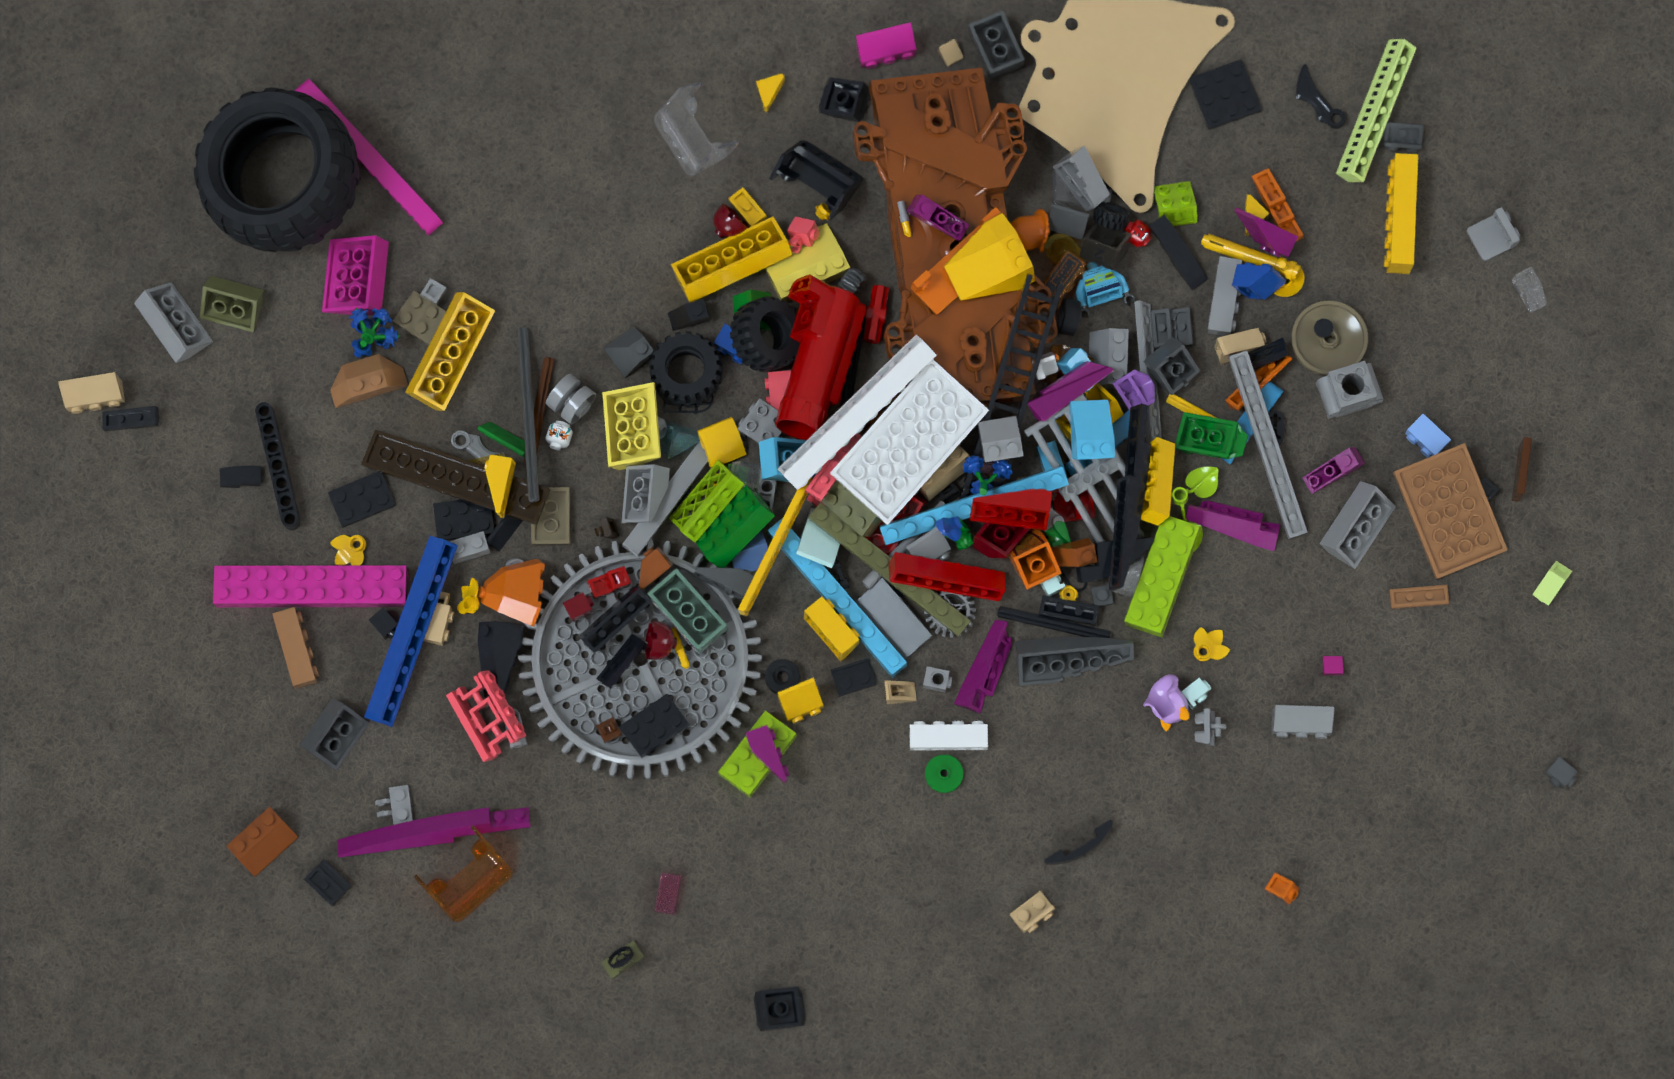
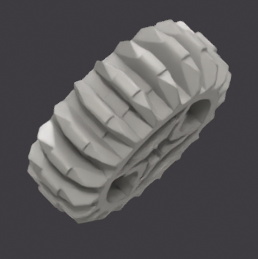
(966, 605)

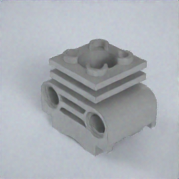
(1337, 401)

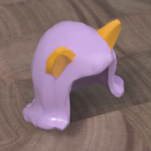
(1168, 701)

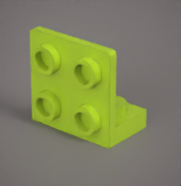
(1176, 203)

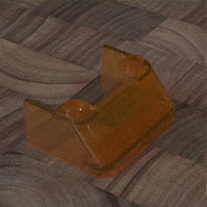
(472, 883)

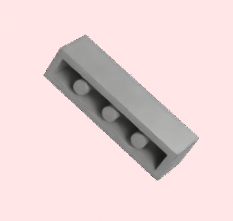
(1224, 298)

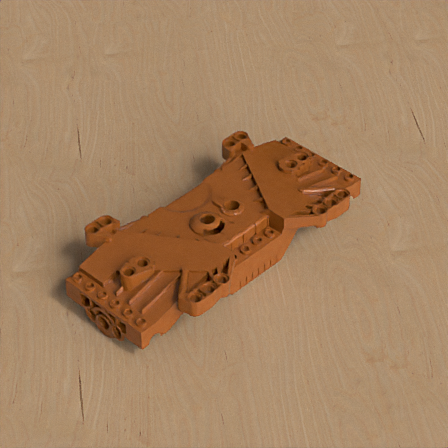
(946, 144)

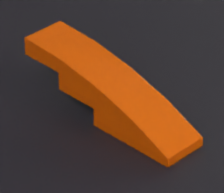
(1276, 202)

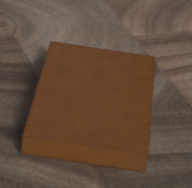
(1521, 469)

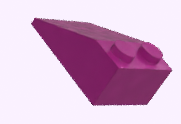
(1272, 238)

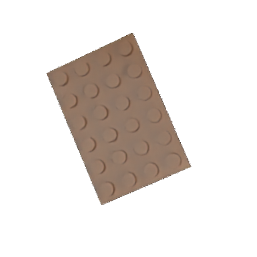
(1450, 511)

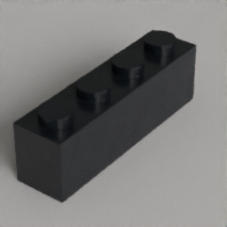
(615, 619)

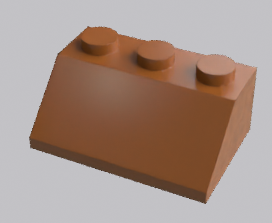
(262, 841)

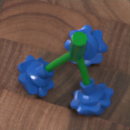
(973, 465)

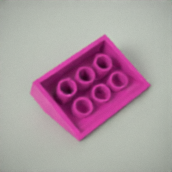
(355, 274)

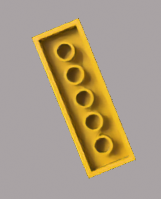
(1402, 213)
(731, 259)
(450, 351)

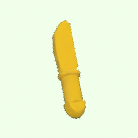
(680, 650)

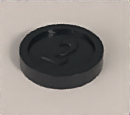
(1323, 328)

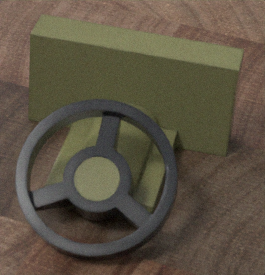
(622, 959)

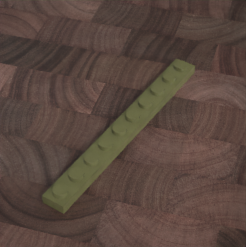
(879, 562)

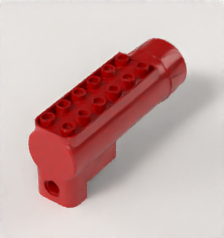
(827, 335)

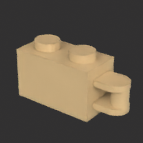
(442, 616)

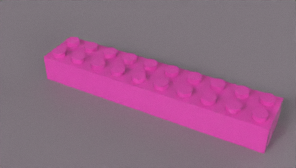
(310, 586)

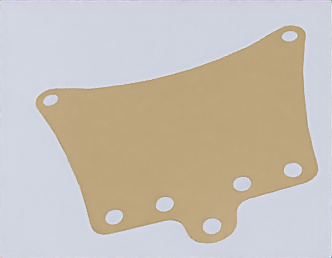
(1117, 81)

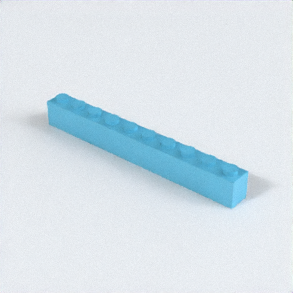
(829, 588)

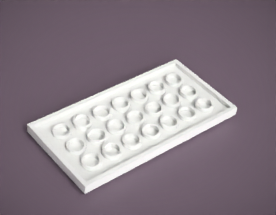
(909, 442)

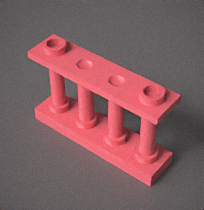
(823, 479)

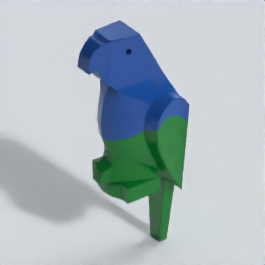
(956, 530)

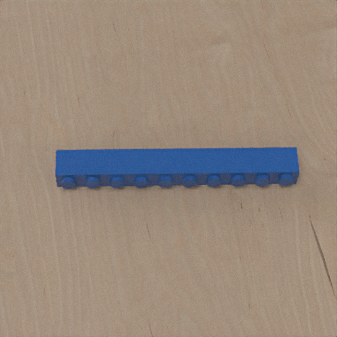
(411, 631)

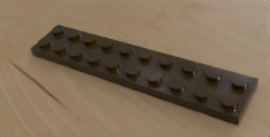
(448, 475)

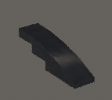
(1178, 252)

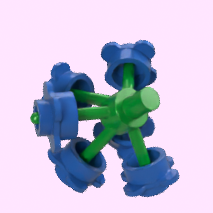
(382, 337)

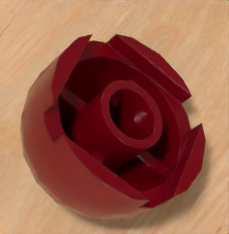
(727, 222)
(659, 641)

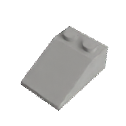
(643, 492)

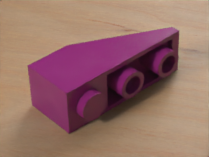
(937, 217)
(1334, 469)
(763, 749)

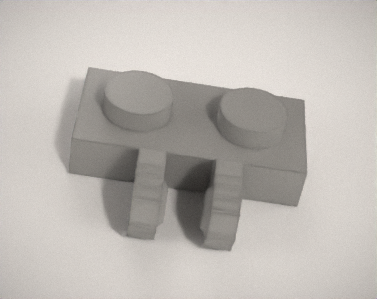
(400, 805)

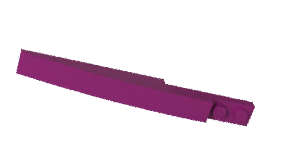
(433, 830)

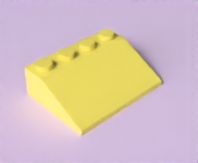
(822, 260)
(631, 426)

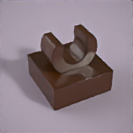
(609, 730)

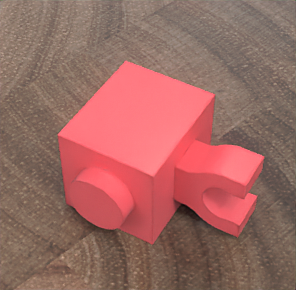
(802, 232)

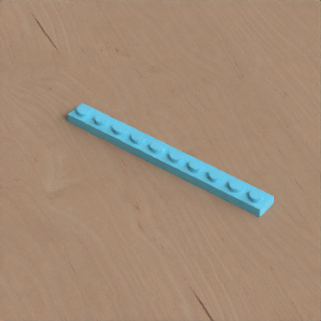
(925, 520)

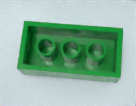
(735, 527)

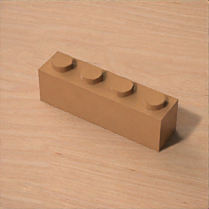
(295, 648)

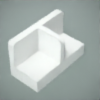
(1046, 366)

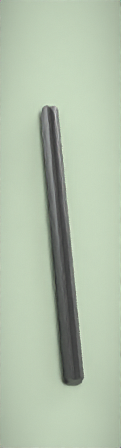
(528, 415)

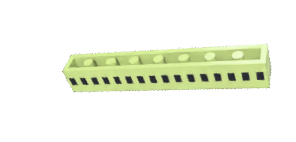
(1376, 110)

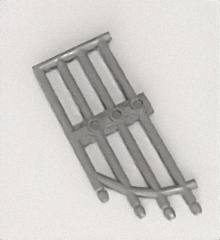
(1085, 477)

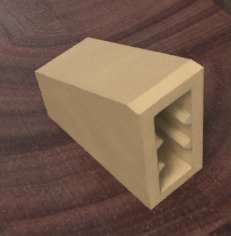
(1239, 342)

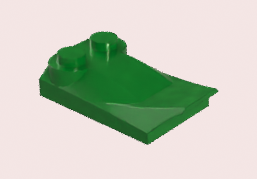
(1210, 437)

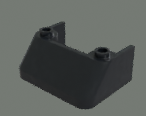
(820, 173)

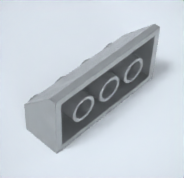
(173, 321)
(1358, 524)

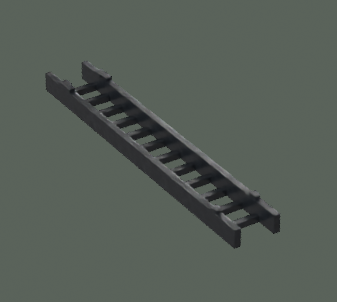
(1002, 366)

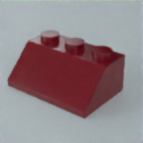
(998, 539)

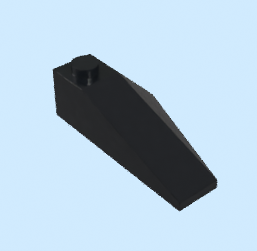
(498, 648)

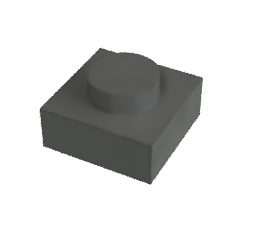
(1102, 596)

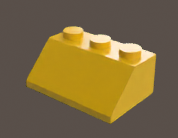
(831, 628)

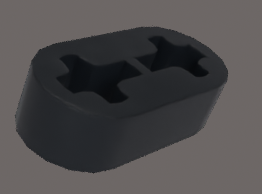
(1279, 426)

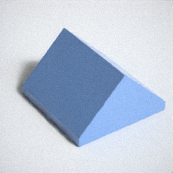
(752, 554)

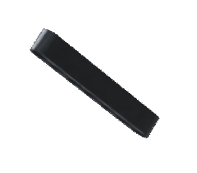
(277, 457)

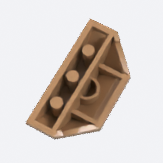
(366, 379)

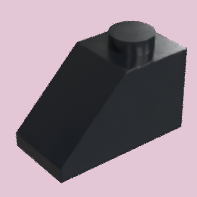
(688, 315)

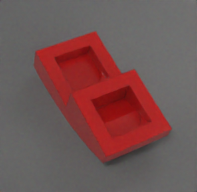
(609, 582)

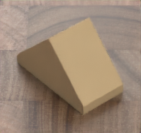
(900, 692)

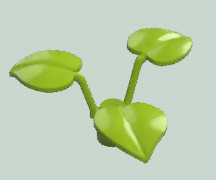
(1203, 483)

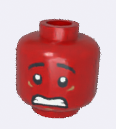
(1140, 233)

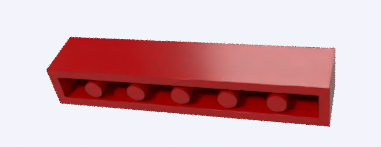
(946, 576)

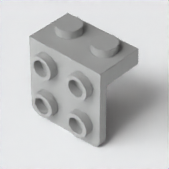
(1493, 235)
(759, 422)

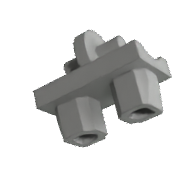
(1212, 727)

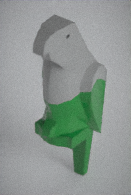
(1056, 530)

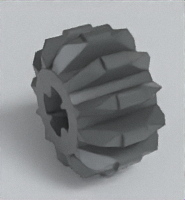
(853, 281)

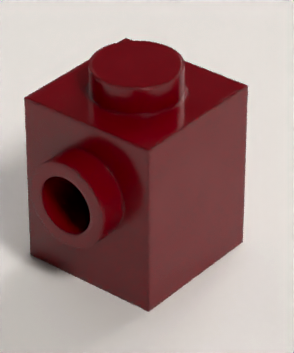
(578, 606)

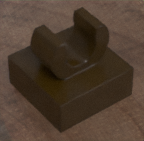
(607, 528)

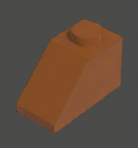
(1075, 553)
(653, 566)

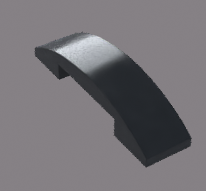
(1060, 858)

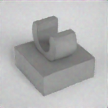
(433, 291)

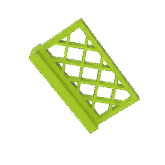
(715, 501)

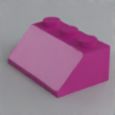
(886, 45)

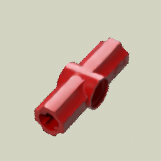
(876, 314)

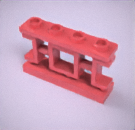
(475, 724)

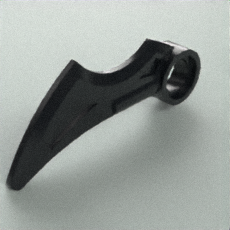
(1308, 92)

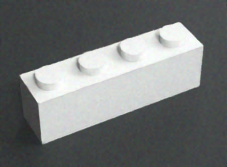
(949, 736)

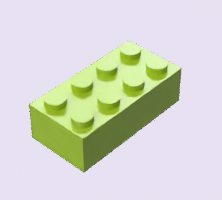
(743, 768)

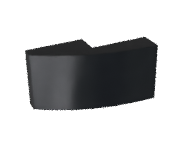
(240, 475)

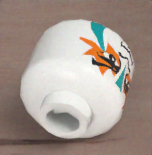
(559, 435)

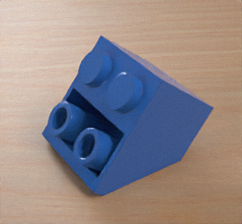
(1257, 281)

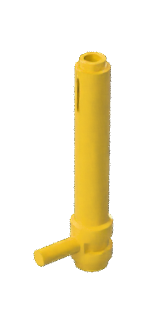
(1288, 269)

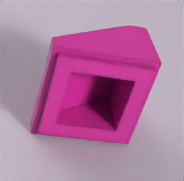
(1333, 666)

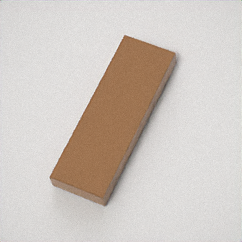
(1419, 596)

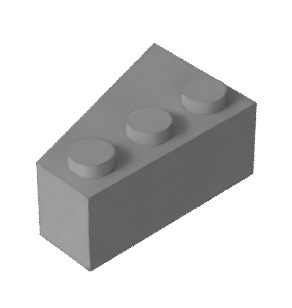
(1082, 178)

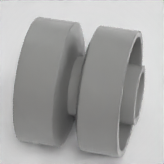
(571, 399)

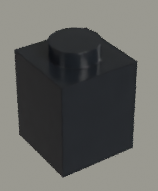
(384, 623)

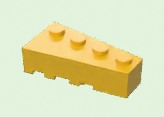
(1159, 482)

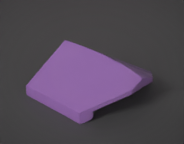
(1135, 389)

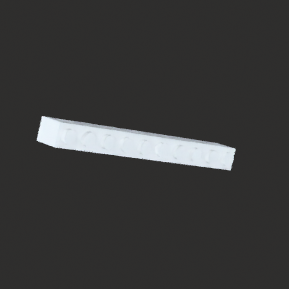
(857, 412)

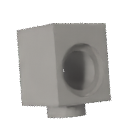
(931, 673)

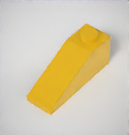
(500, 476)

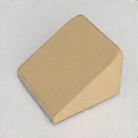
(950, 52)

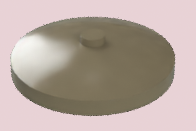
(1340, 349)

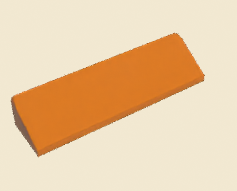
(1263, 375)

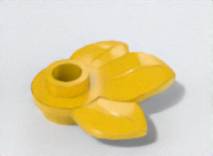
(346, 551)
(470, 601)
(1211, 643)

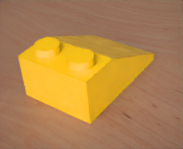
(800, 701)

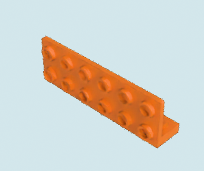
(935, 285)

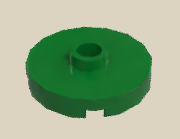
(944, 784)

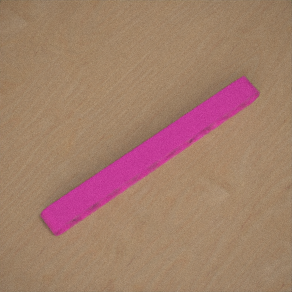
(380, 168)

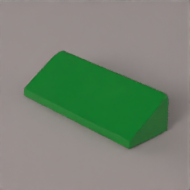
(503, 437)

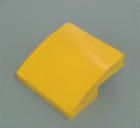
(721, 442)

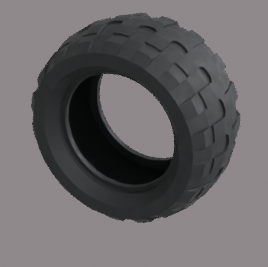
(234, 136)

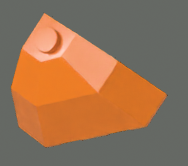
(515, 591)

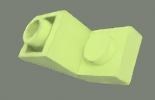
(1552, 583)

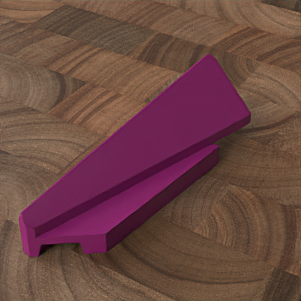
(1067, 389)
(1235, 522)
(985, 669)

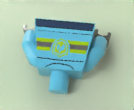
(1101, 286)

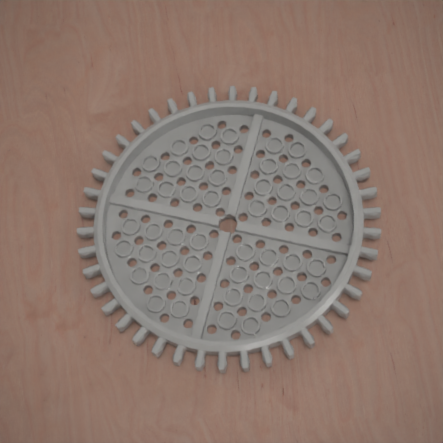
(553, 630)

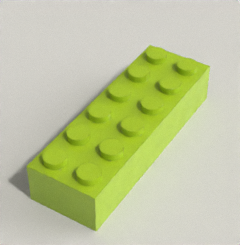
(1162, 576)

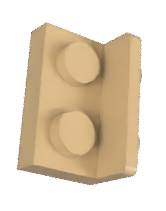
(1032, 912)

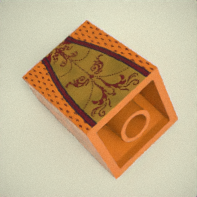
(1034, 559)

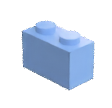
(1427, 436)

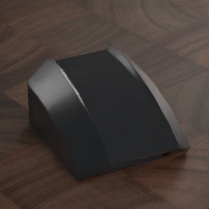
(844, 99)
(779, 1008)

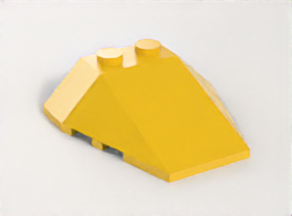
(990, 261)

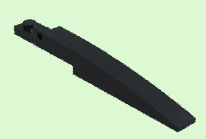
(1130, 497)

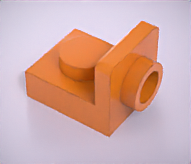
(1282, 888)

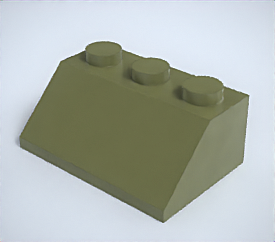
(231, 303)

